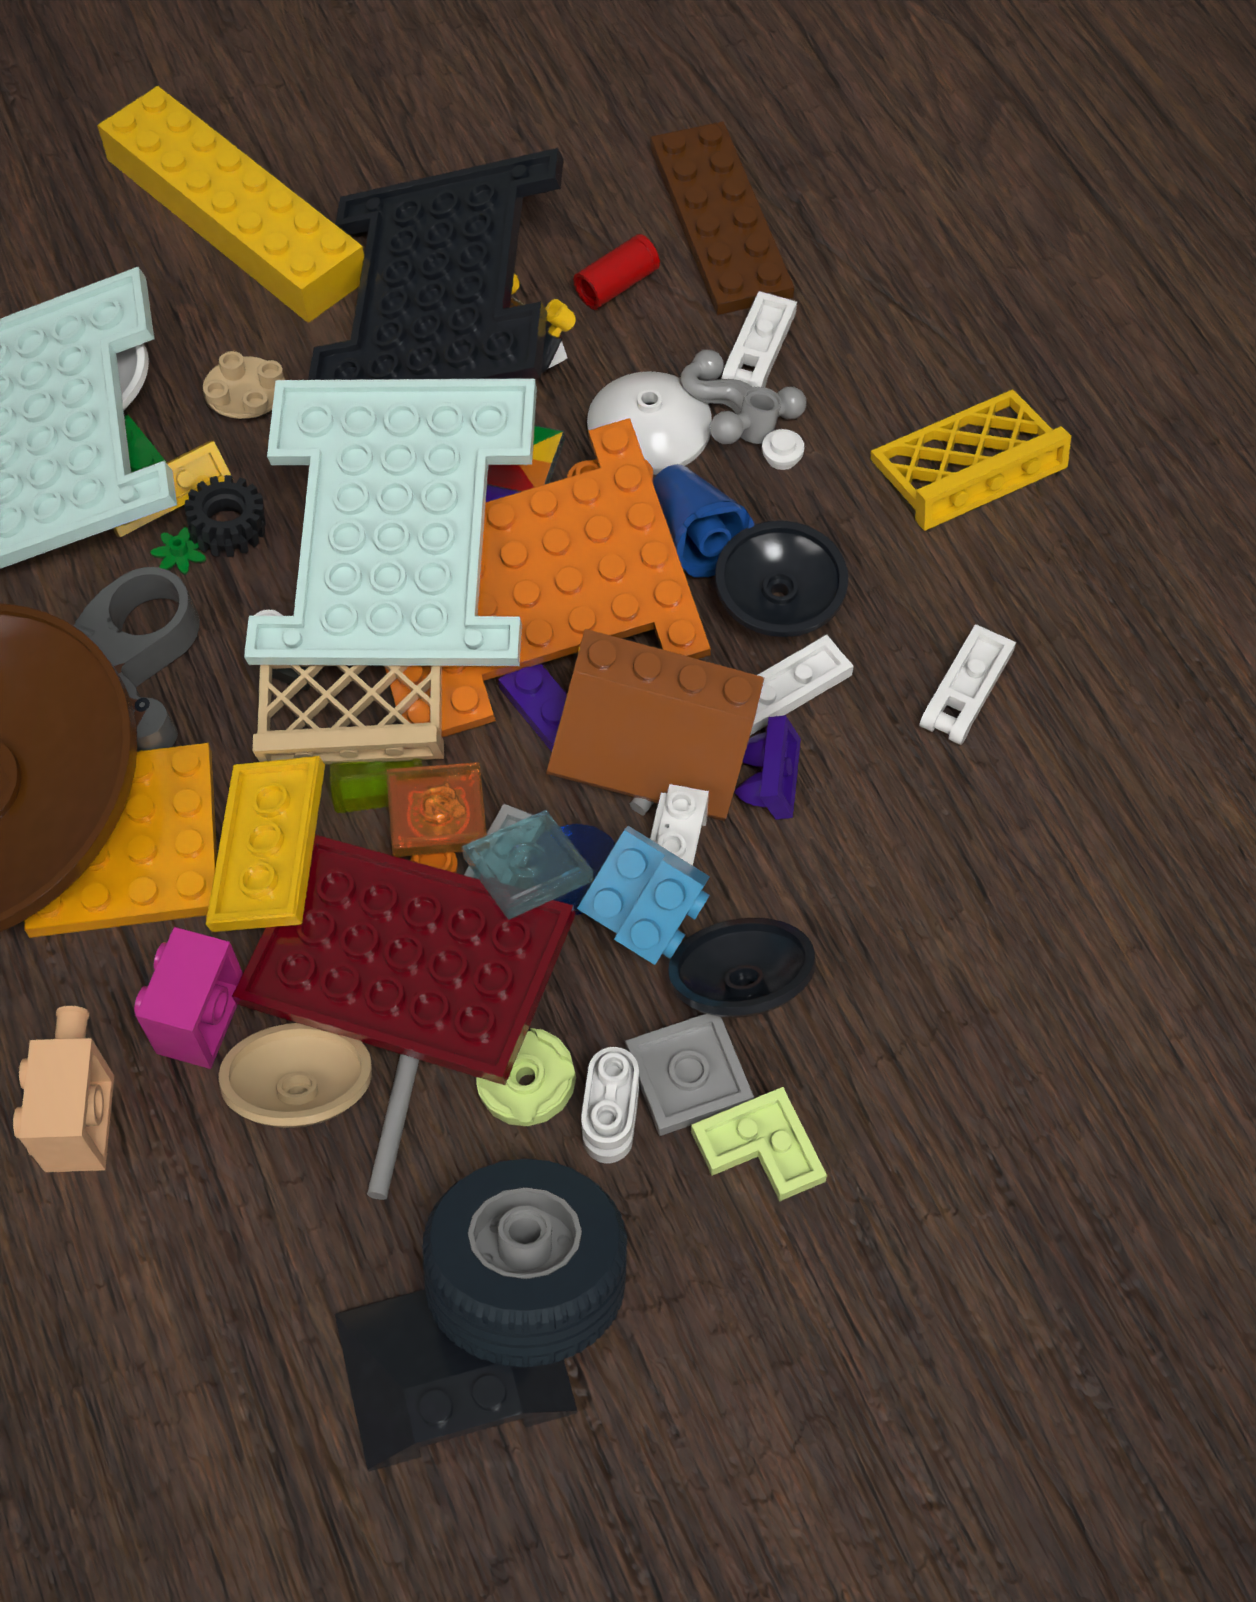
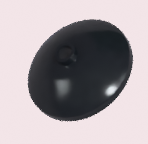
(784, 560)
(742, 967)

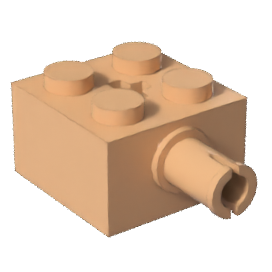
(65, 1098)

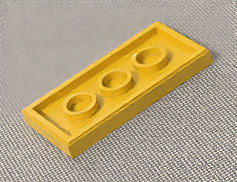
(266, 844)

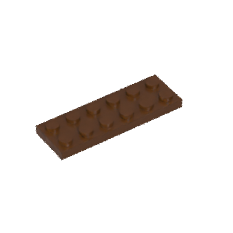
(720, 217)

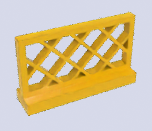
(986, 476)

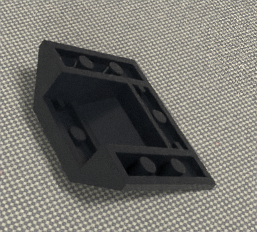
(424, 1389)

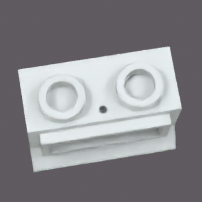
(680, 820)

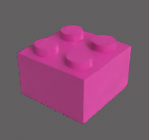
(189, 997)

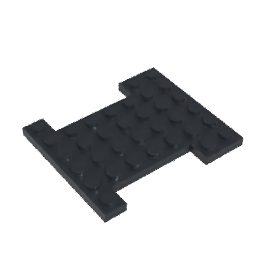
(443, 277)

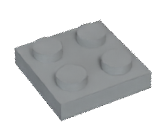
(689, 1072)

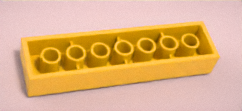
(233, 203)

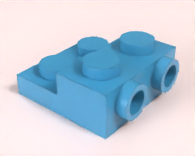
(645, 895)

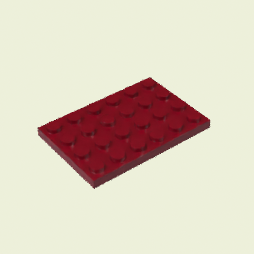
(408, 961)

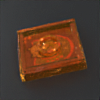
(435, 808)

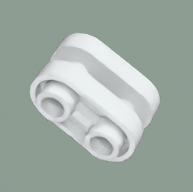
(610, 1104)

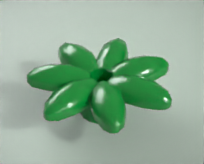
(178, 551)

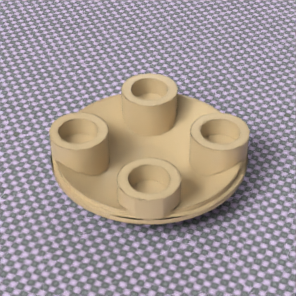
(242, 385)

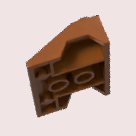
(654, 721)

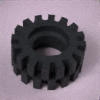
(225, 534)

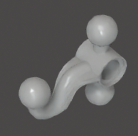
(754, 406)

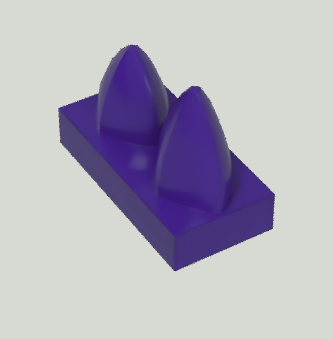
(779, 756)

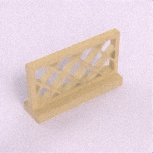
(355, 743)

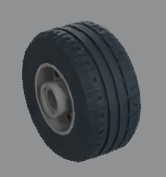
(524, 1262)

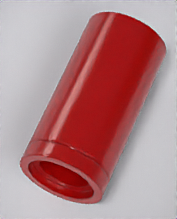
(616, 271)

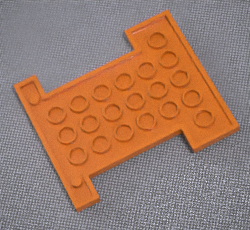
(572, 561)

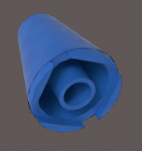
(698, 518)

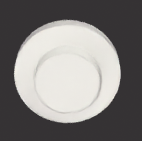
(782, 449)

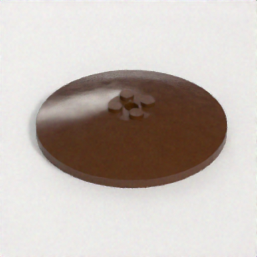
(62, 757)

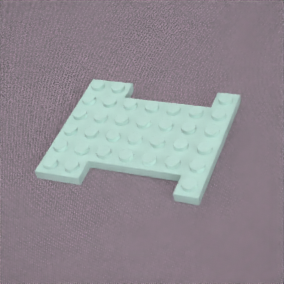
(65, 421)
(394, 520)

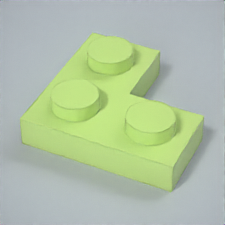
(766, 1130)

